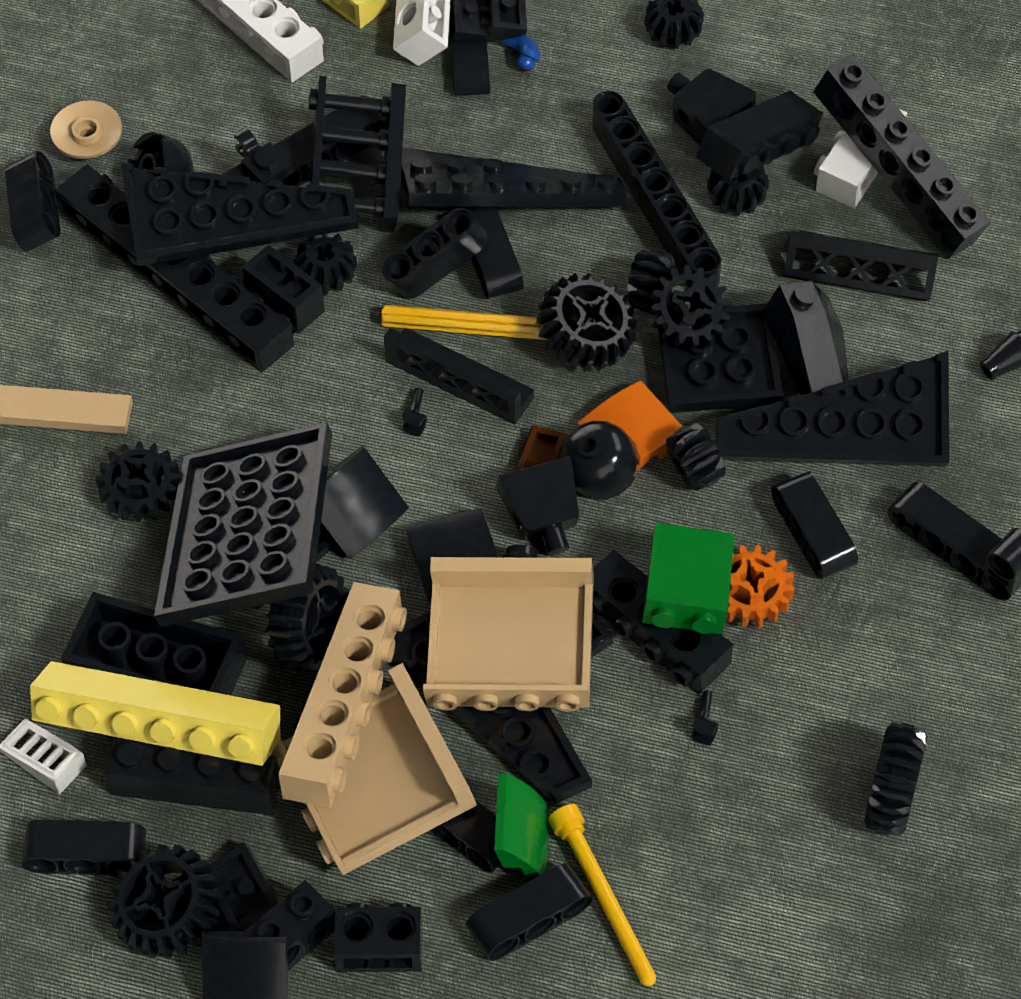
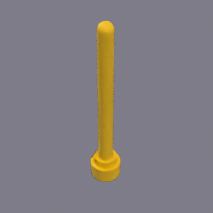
(569, 825)

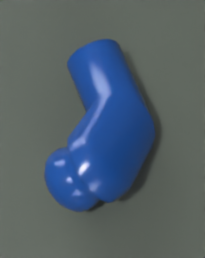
(528, 51)

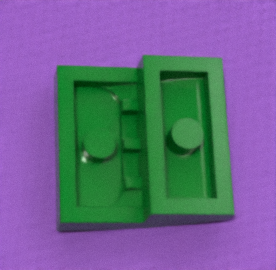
(521, 827)

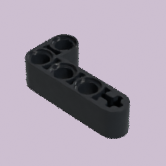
(960, 540)

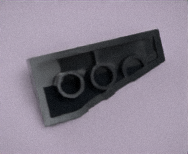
(808, 335)

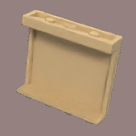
(510, 633)
(395, 784)

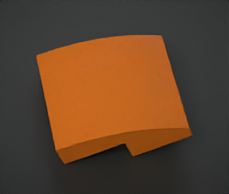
(641, 418)

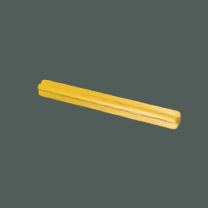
(460, 322)

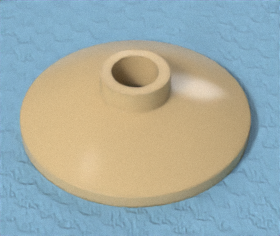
(86, 129)

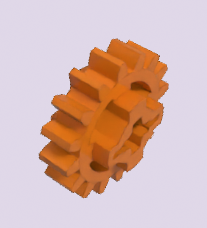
(765, 578)

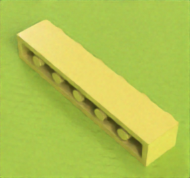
(156, 713)

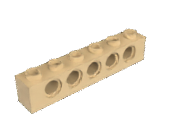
(342, 695)

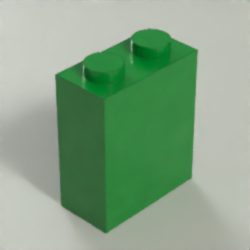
(688, 578)

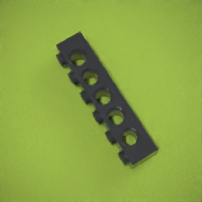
(901, 156)

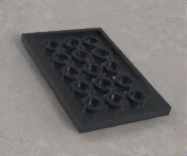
(245, 525)

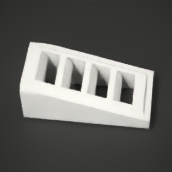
(63, 773)

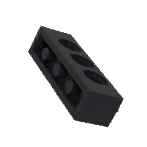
(694, 667)

